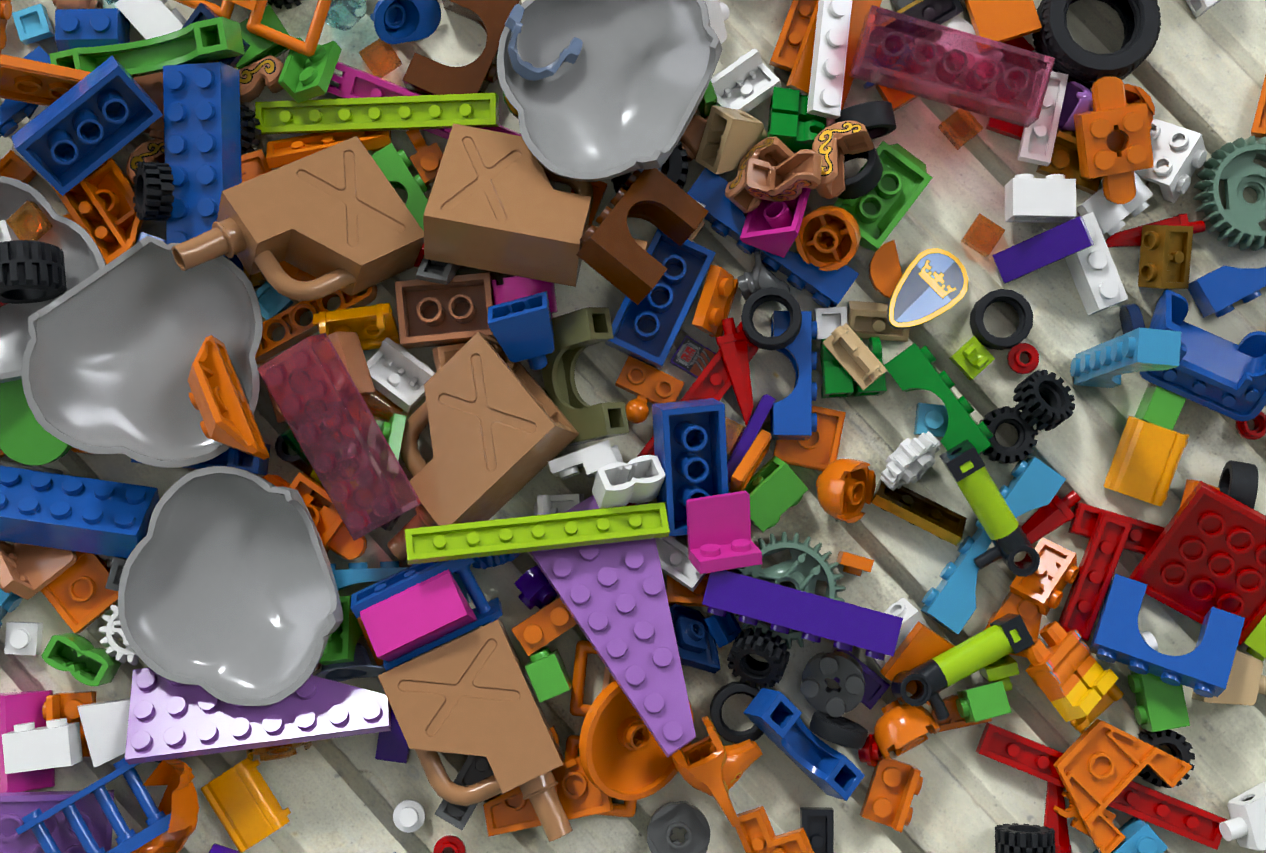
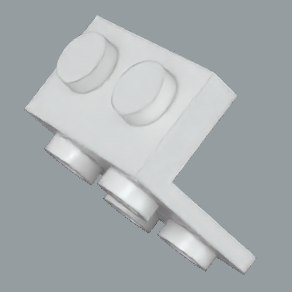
(1175, 158)

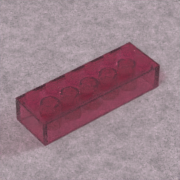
(951, 66)
(339, 435)

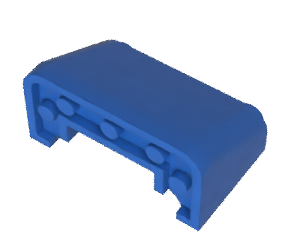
(1211, 368)

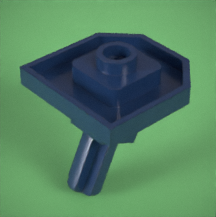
(693, 639)

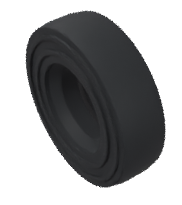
(838, 730)

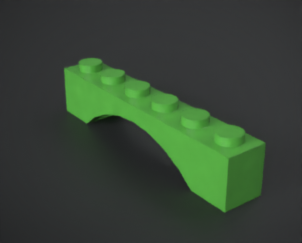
(193, 44)

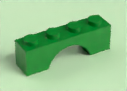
(915, 371)

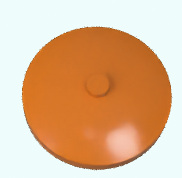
(620, 750)

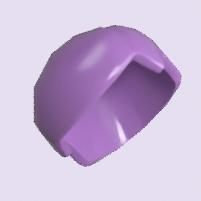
(1075, 101)

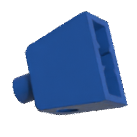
(524, 329)

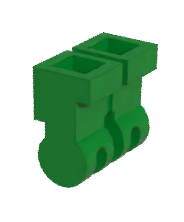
(791, 121)
(839, 383)

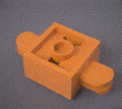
(1113, 140)
(325, 516)

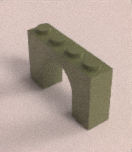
(571, 336)

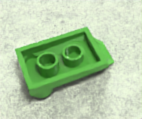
(887, 203)

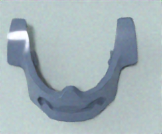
(525, 68)

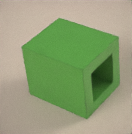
(1160, 407)
(983, 702)

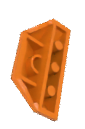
(105, 209)
(222, 401)

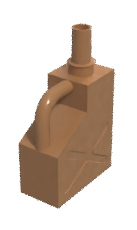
(500, 211)
(321, 214)
(487, 438)
(479, 703)

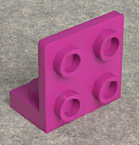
(721, 533)

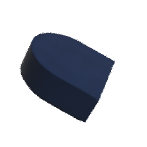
(1131, 318)

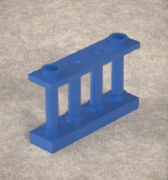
(485, 611)
(127, 839)

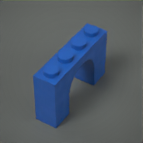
(1120, 640)

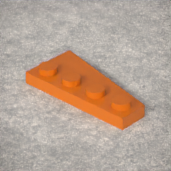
(575, 791)

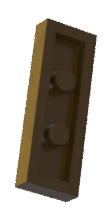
(920, 512)

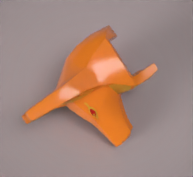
(716, 767)

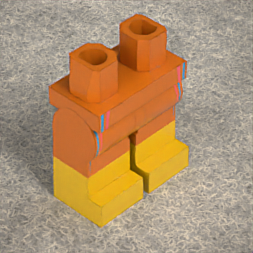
(1067, 672)

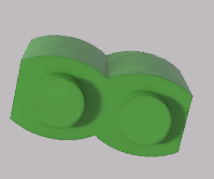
(78, 655)

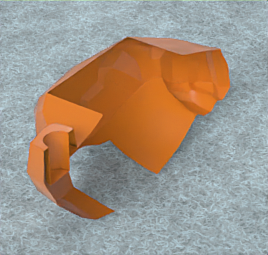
(179, 800)

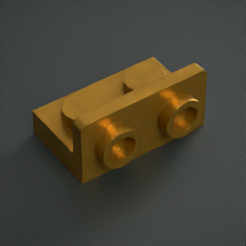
(1066, 162)
(1165, 256)

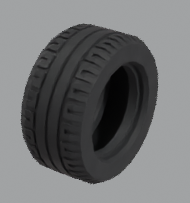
(1141, 32)

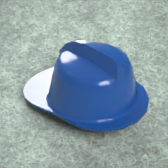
(405, 19)

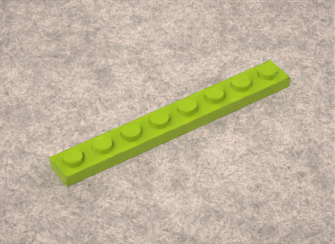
(378, 113)
(536, 533)

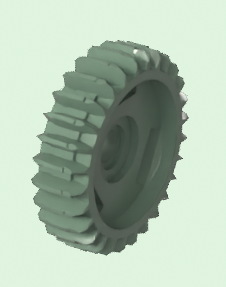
(1236, 167)
(802, 570)

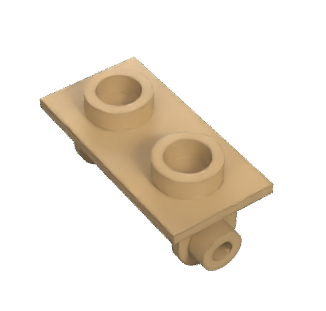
(854, 356)

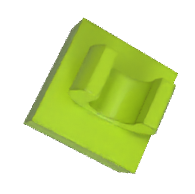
(972, 358)
(1001, 671)

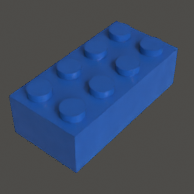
(86, 126)
(653, 325)
(692, 454)

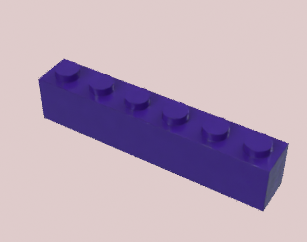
(803, 612)

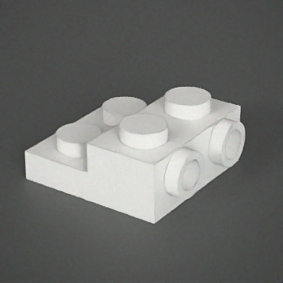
(590, 458)

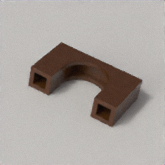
(434, 78)
(615, 252)

